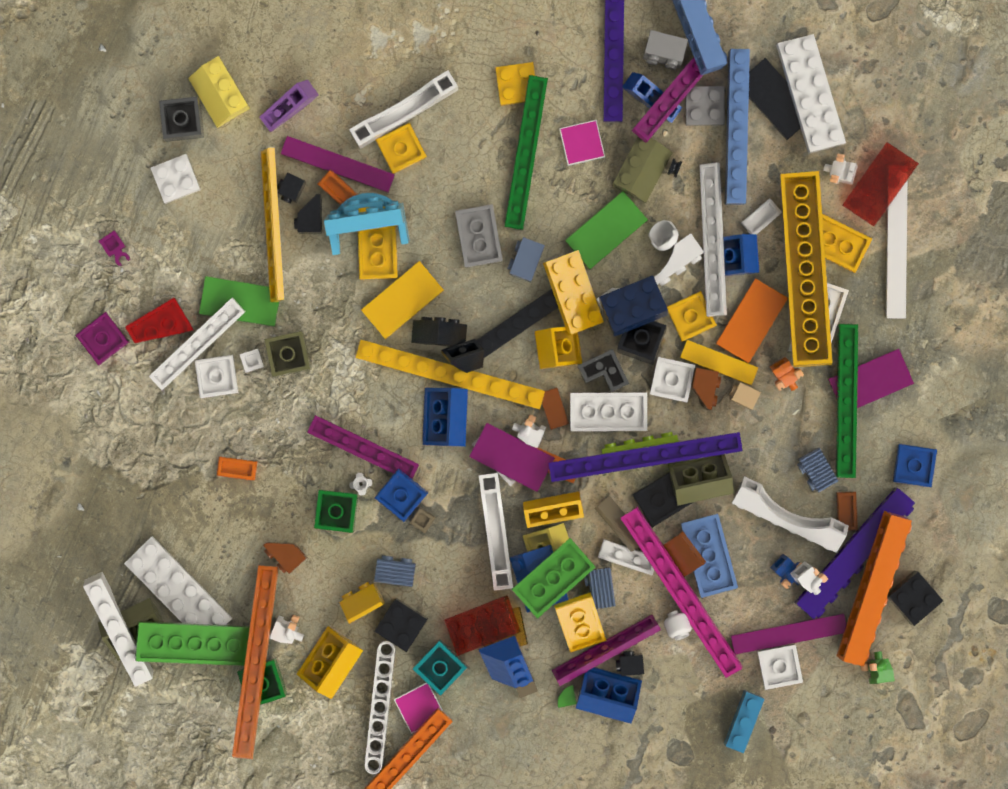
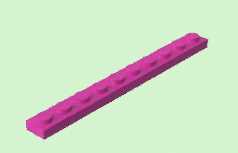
(681, 592)

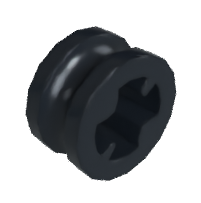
(674, 167)

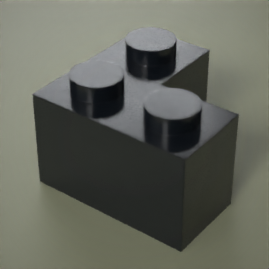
(438, 331)

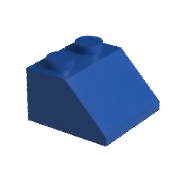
(741, 254)

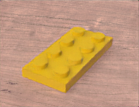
(573, 292)

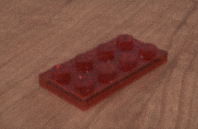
(880, 184)
(482, 625)

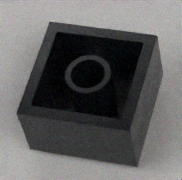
(643, 342)
(914, 598)
(401, 624)

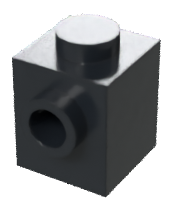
(290, 188)
(630, 663)

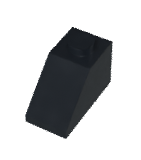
(310, 217)
(465, 356)

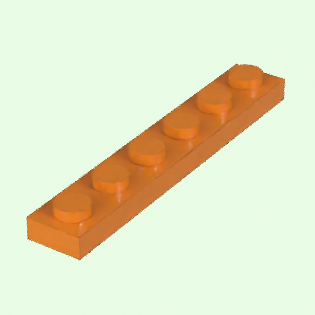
(411, 751)

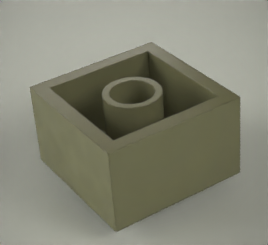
(288, 354)

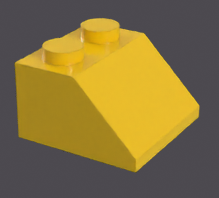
(557, 348)
(361, 602)

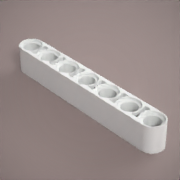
(382, 716)

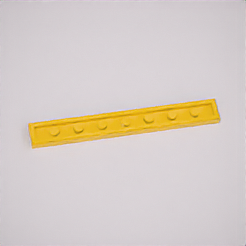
(272, 225)

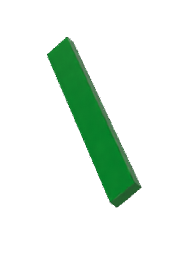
(526, 152)
(847, 401)

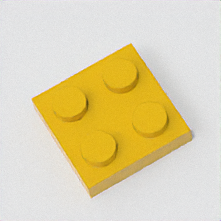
(513, 82)

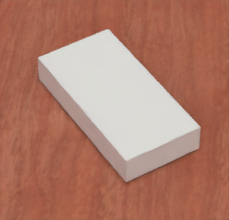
(761, 217)

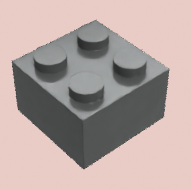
(181, 119)

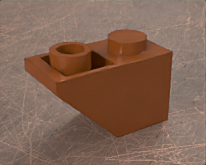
(704, 386)
(286, 554)

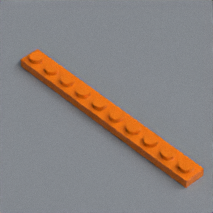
(255, 662)

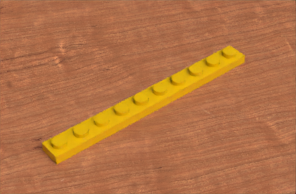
(450, 374)

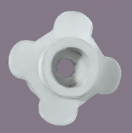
(355, 484)

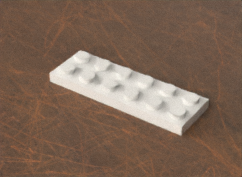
(811, 93)
(175, 586)

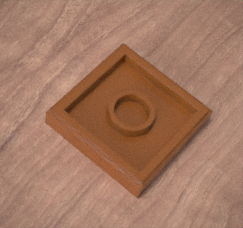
(684, 554)

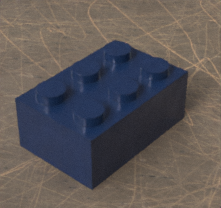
(633, 305)

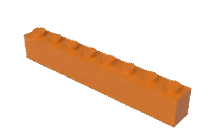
(874, 588)

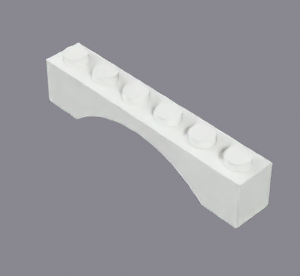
(419, 101)
(683, 253)
(496, 531)
(825, 532)
(116, 628)

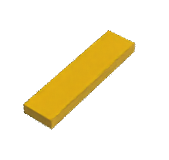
(719, 362)

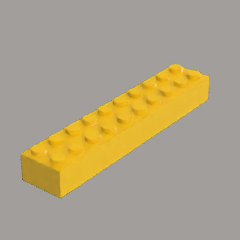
(806, 269)

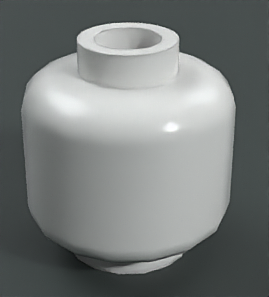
(677, 625)

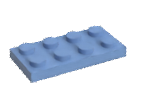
(709, 540)

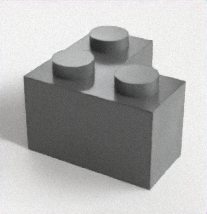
(605, 365)

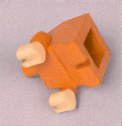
(786, 374)

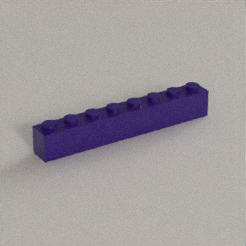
(852, 555)

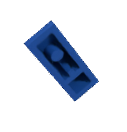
(646, 92)

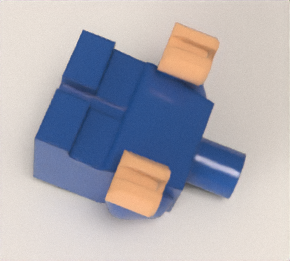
(783, 568)

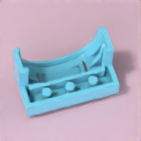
(348, 219)

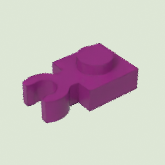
(113, 246)

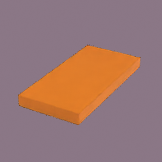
(751, 320)

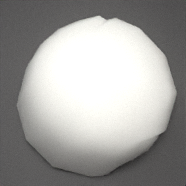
(663, 235)

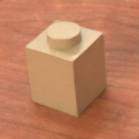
(744, 395)

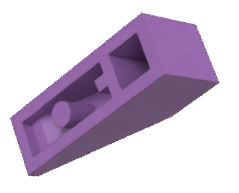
(289, 104)

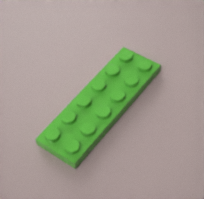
(191, 643)

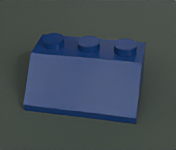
(445, 416)
(528, 561)
(506, 663)
(609, 695)

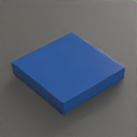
(914, 465)
(401, 495)

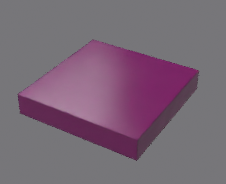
(102, 338)

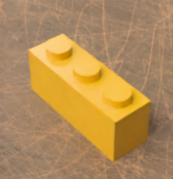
(553, 509)

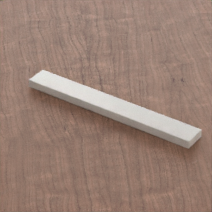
(713, 239)
(896, 256)

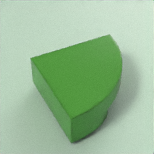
(567, 697)

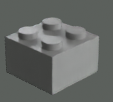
(665, 50)

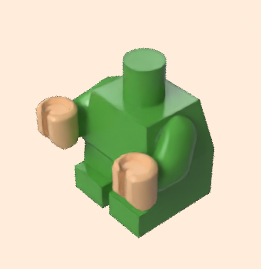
(880, 669)

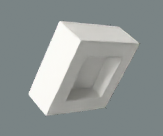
(252, 360)

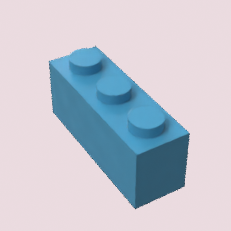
(744, 721)

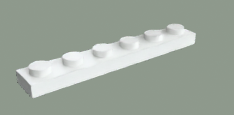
(197, 343)

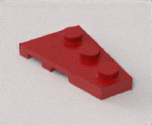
(159, 323)

